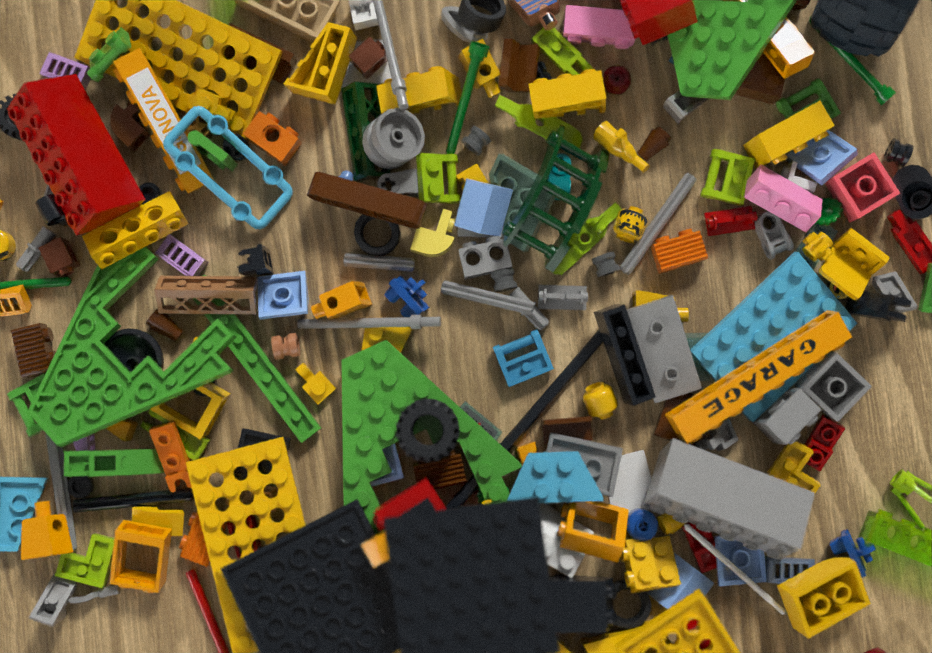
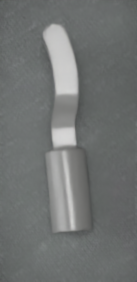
(102, 592)

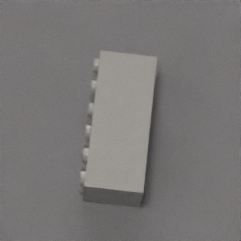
(729, 499)

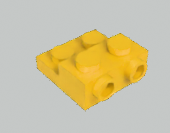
(650, 564)

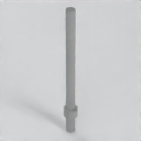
(398, 84)
(413, 321)

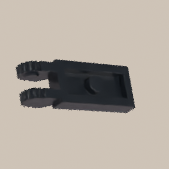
(878, 306)

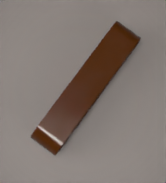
(367, 200)

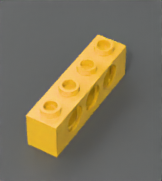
(135, 230)

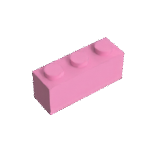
(597, 27)
(783, 198)

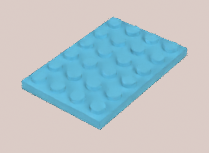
(768, 314)

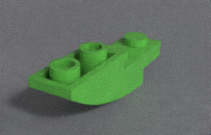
(112, 462)

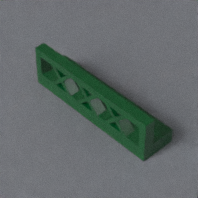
(356, 110)

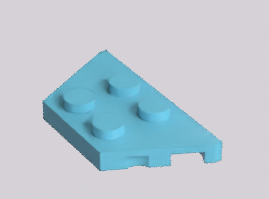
(555, 478)

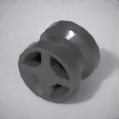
(476, 140)
(605, 264)
(503, 279)

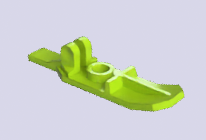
(525, 118)
(595, 229)

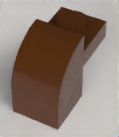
(126, 126)

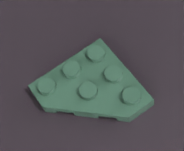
(520, 179)

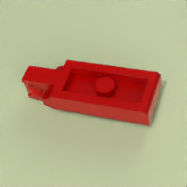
(911, 240)

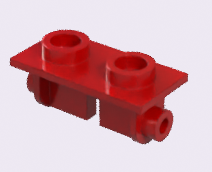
(730, 221)

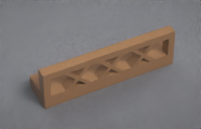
(205, 290)

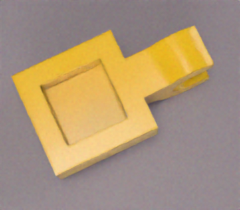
(212, 104)
(317, 385)

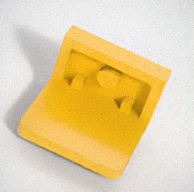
(852, 263)

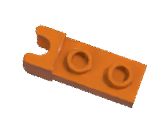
(171, 454)

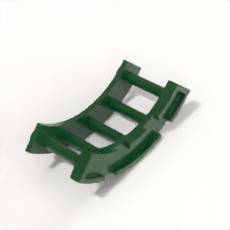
(581, 205)

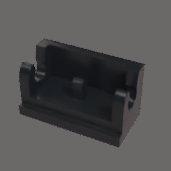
(258, 262)

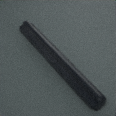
(132, 500)

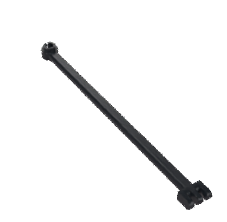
(535, 411)

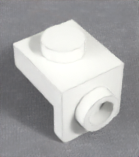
(363, 13)
(788, 173)

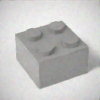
(833, 385)
(787, 417)

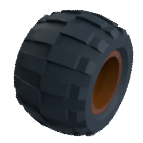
(862, 25)

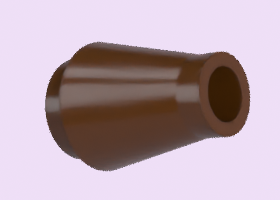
(654, 143)
(164, 326)

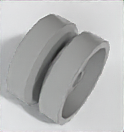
(393, 138)

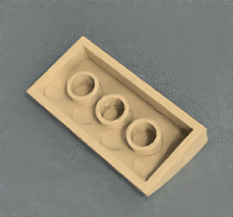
(299, 17)

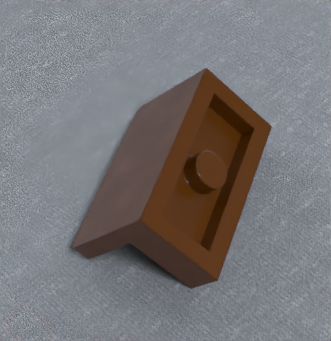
(518, 66)
(573, 426)

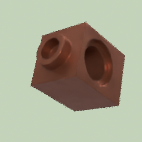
(368, 57)
(59, 257)

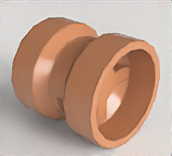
(285, 346)

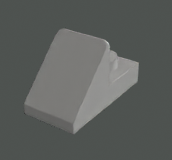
(680, 106)
(893, 285)
(52, 603)

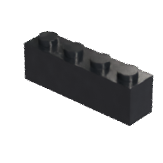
(624, 354)

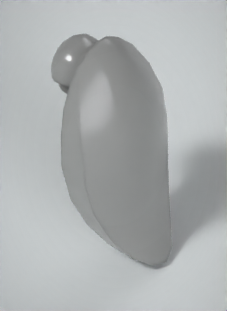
(453, 22)

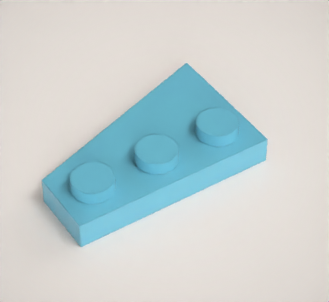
(17, 504)

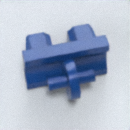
(410, 292)
(846, 544)

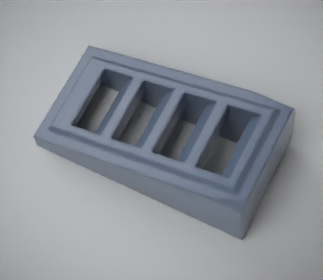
(770, 564)

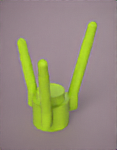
(905, 483)

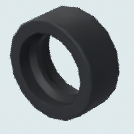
(479, 21)
(372, 250)
(642, 615)

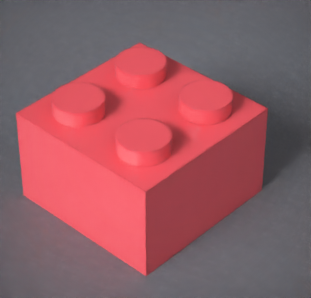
(862, 187)

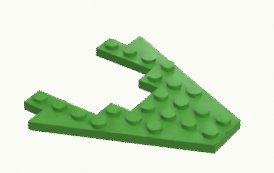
(724, 44)
(91, 386)
(374, 393)

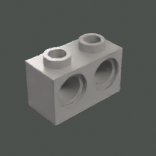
(486, 264)

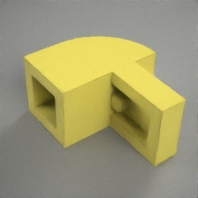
(437, 242)

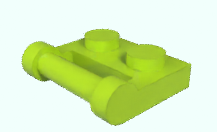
(431, 178)
(735, 178)

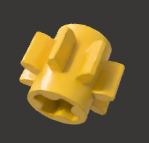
(817, 246)

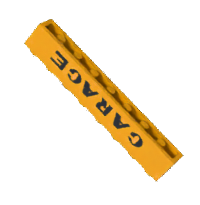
(758, 376)

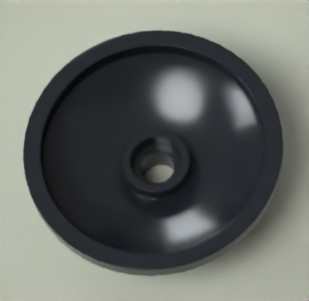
(133, 347)

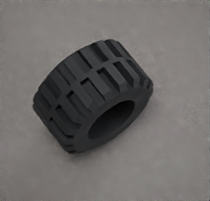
(427, 452)

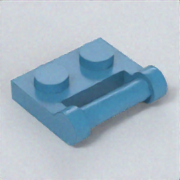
(527, 365)

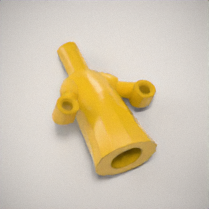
(618, 145)

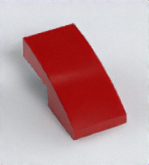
(704, 558)

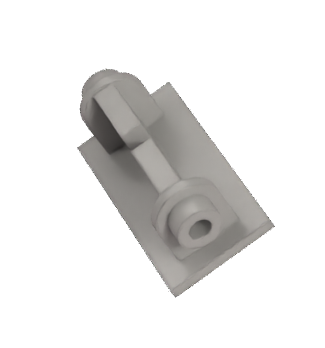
(562, 297)

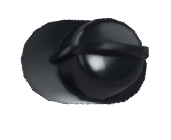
(915, 191)

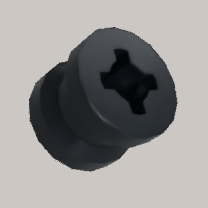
(231, 150)
(898, 152)

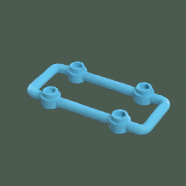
(217, 126)

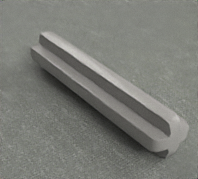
(379, 262)

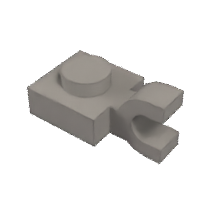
(719, 438)

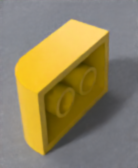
(823, 595)

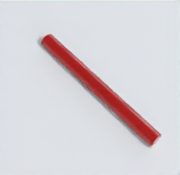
(207, 611)

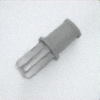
(32, 253)
(536, 317)

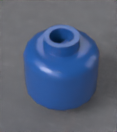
(639, 516)

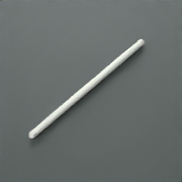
(735, 569)

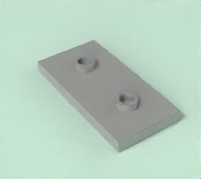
(664, 348)

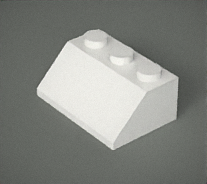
(557, 557)

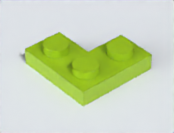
(93, 567)

